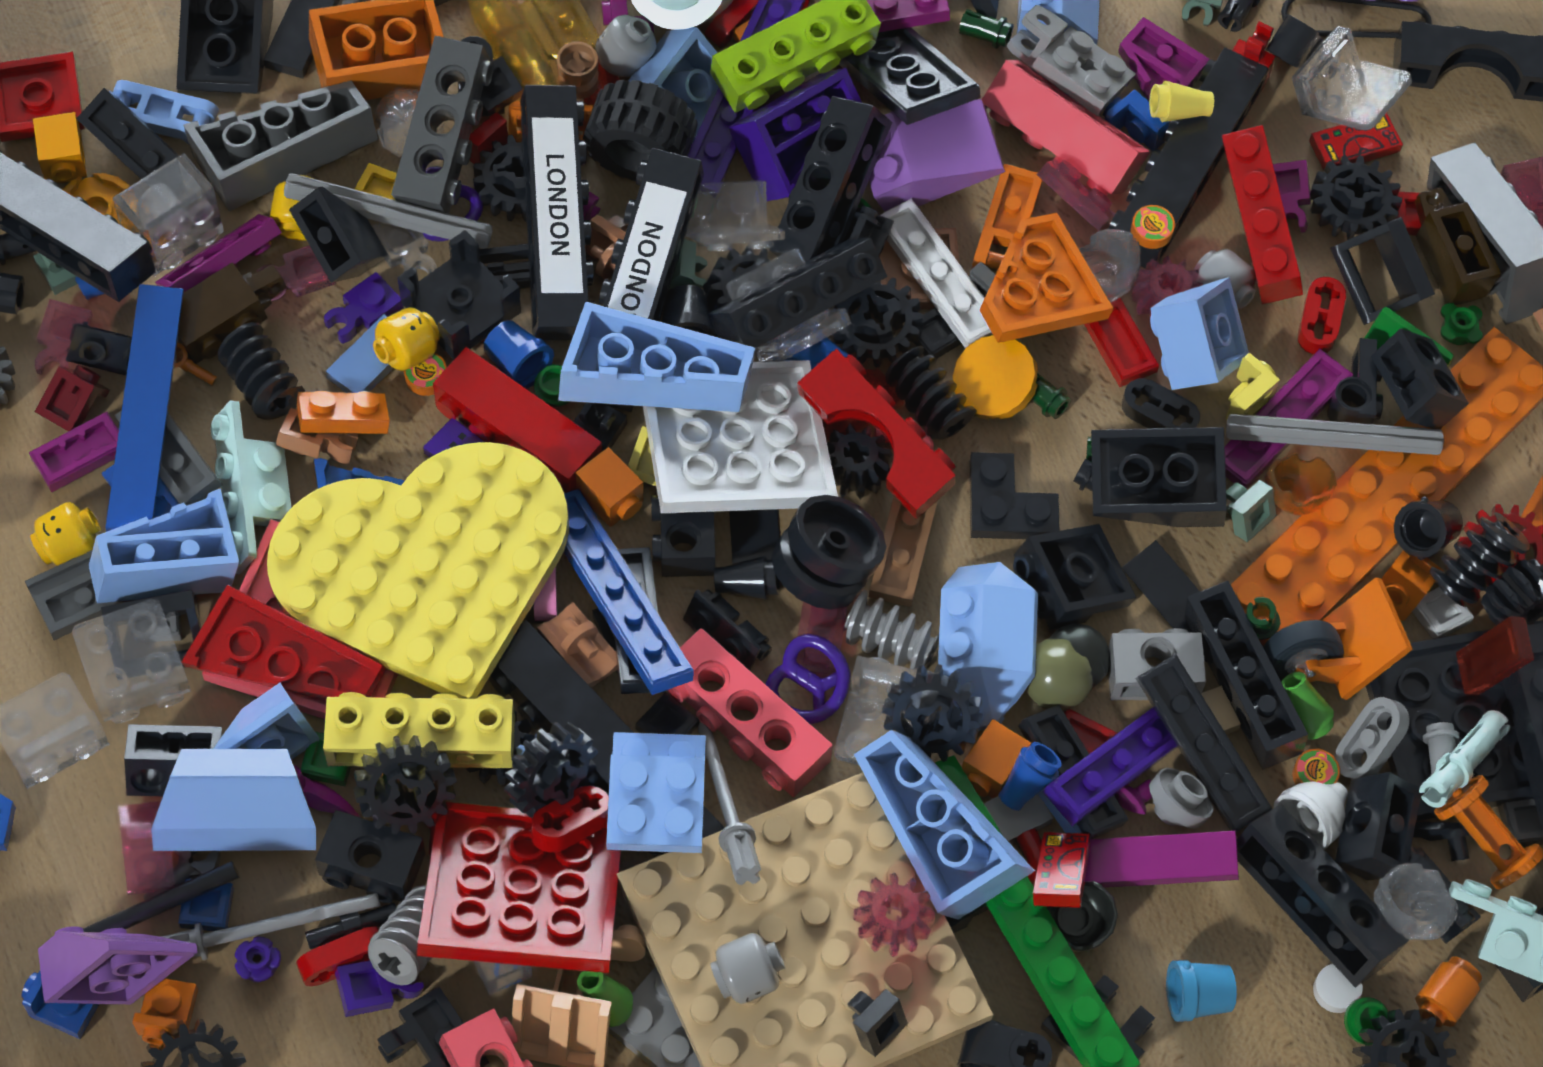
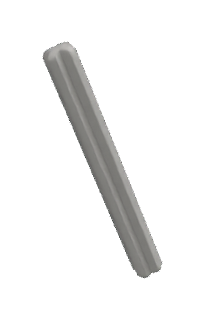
(393, 211)
(1335, 434)

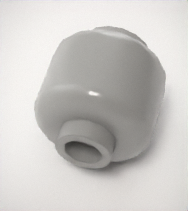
(625, 45)
(1228, 264)
(747, 968)

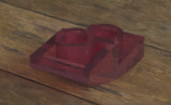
(144, 868)

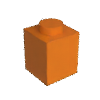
(610, 487)
(993, 758)

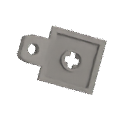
(1070, 60)

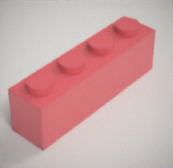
(1064, 127)

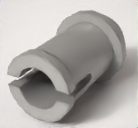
(1440, 740)

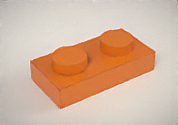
(342, 412)

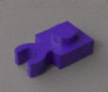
(363, 306)
(366, 991)

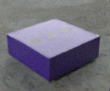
(449, 436)

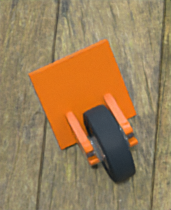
(1347, 645)

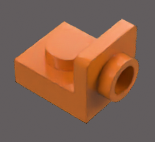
(1408, 582)
(163, 1007)

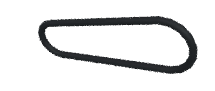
(1423, 12)

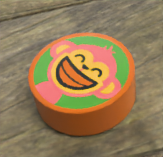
(1153, 226)
(421, 377)
(1316, 766)

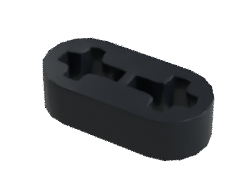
(1161, 407)

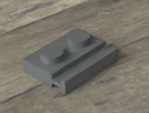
(66, 595)

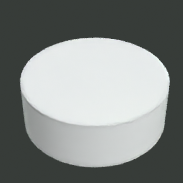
(1334, 990)

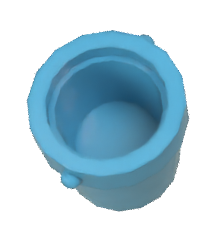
(1199, 990)

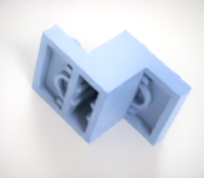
(656, 792)

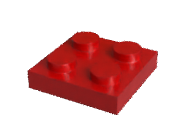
(36, 90)

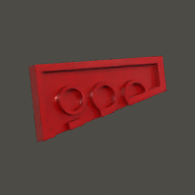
(270, 648)

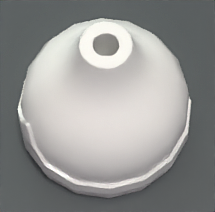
(1317, 809)

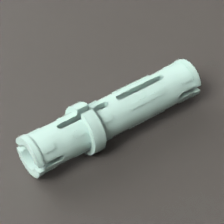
(1456, 768)

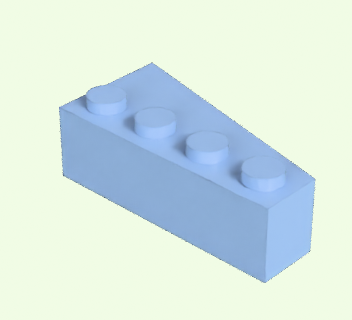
(652, 364)
(942, 832)

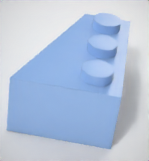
(166, 554)

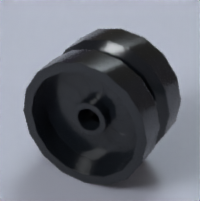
(828, 552)

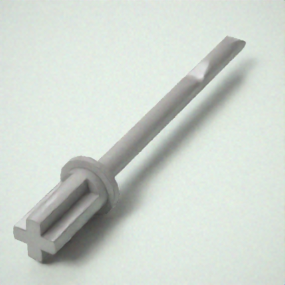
(736, 837)
(272, 924)

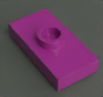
(76, 452)

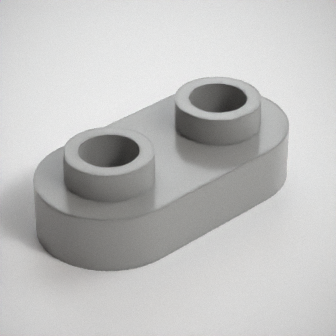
(1371, 736)

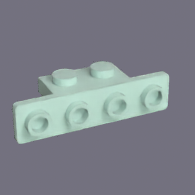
(252, 480)
(1514, 931)

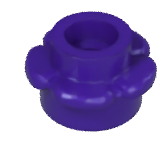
(257, 971)

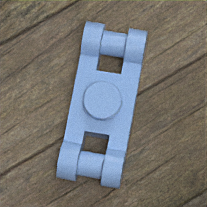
(164, 109)

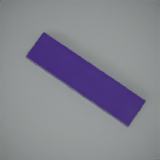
(1110, 767)

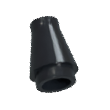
(748, 578)

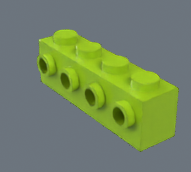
(793, 50)

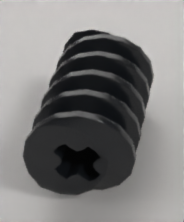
(259, 371)
(927, 396)
(1480, 560)

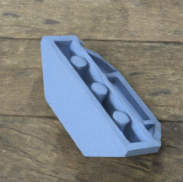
(989, 635)

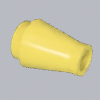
(1177, 102)

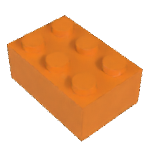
(374, 44)

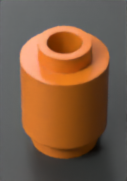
(1449, 991)

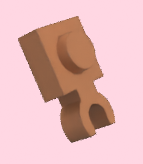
(336, 445)

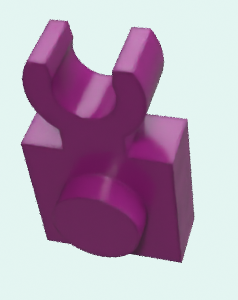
(1294, 189)

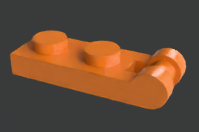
(1012, 202)

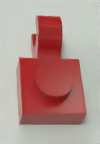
(1255, 47)

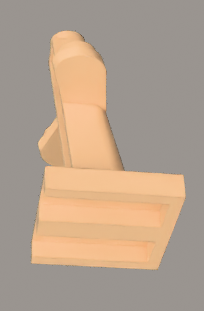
(564, 1024)

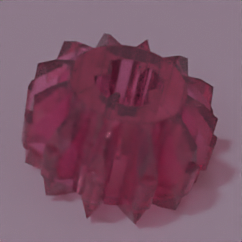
(1161, 281)
(884, 899)

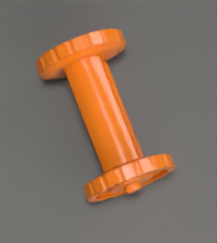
(1490, 832)

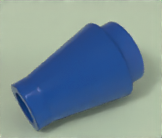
(1031, 773)

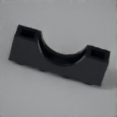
(1433, 50)

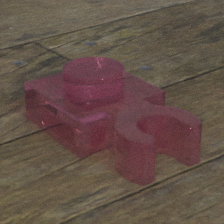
(301, 273)
(56, 332)

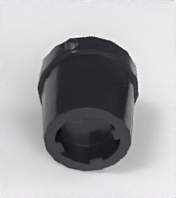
(689, 309)
(1427, 527)

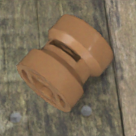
(578, 67)

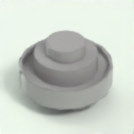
(1180, 798)

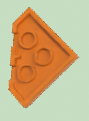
(1042, 284)

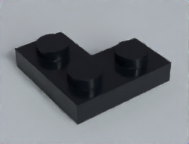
(1001, 511)

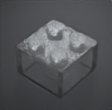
(172, 210)

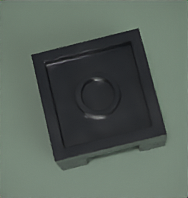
(461, 296)

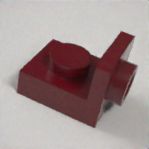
(70, 396)

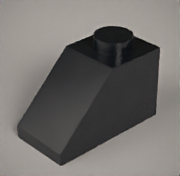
(337, 235)

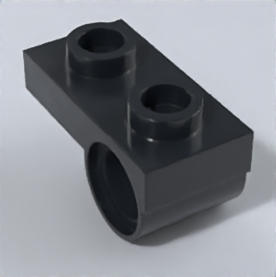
(1359, 389)

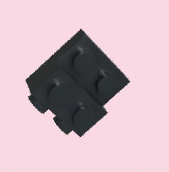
(1073, 575)

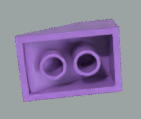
(935, 156)
(107, 965)

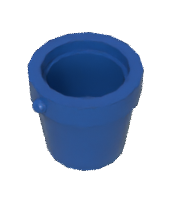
(517, 352)

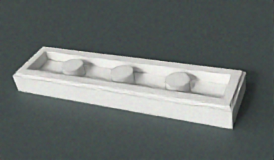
(937, 272)

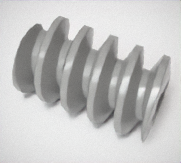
(889, 633)
(395, 944)

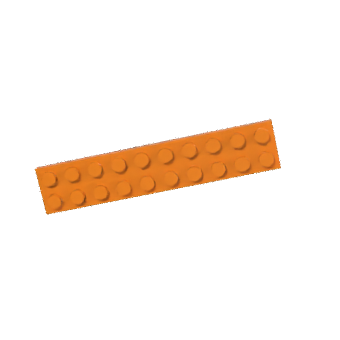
(1343, 542)

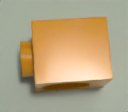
(60, 147)

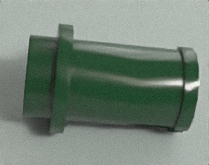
(986, 28)
(1051, 399)
(1263, 607)

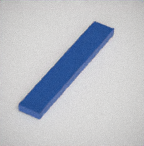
(145, 405)
(623, 600)

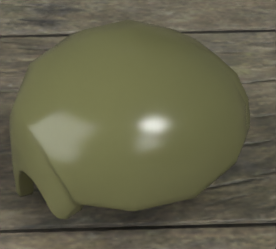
(1060, 676)

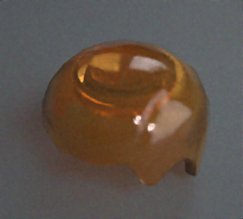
(1301, 485)

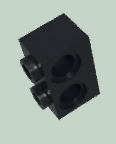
(1419, 379)
(688, 528)
(154, 750)

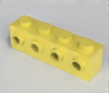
(468, 730)

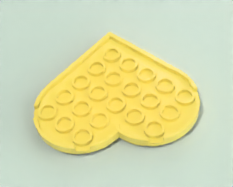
(427, 568)

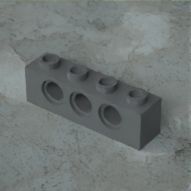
(447, 63)

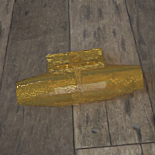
(532, 33)

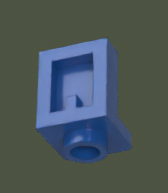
(1135, 115)
(63, 1016)

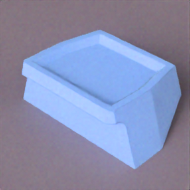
(233, 803)

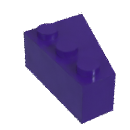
(783, 131)

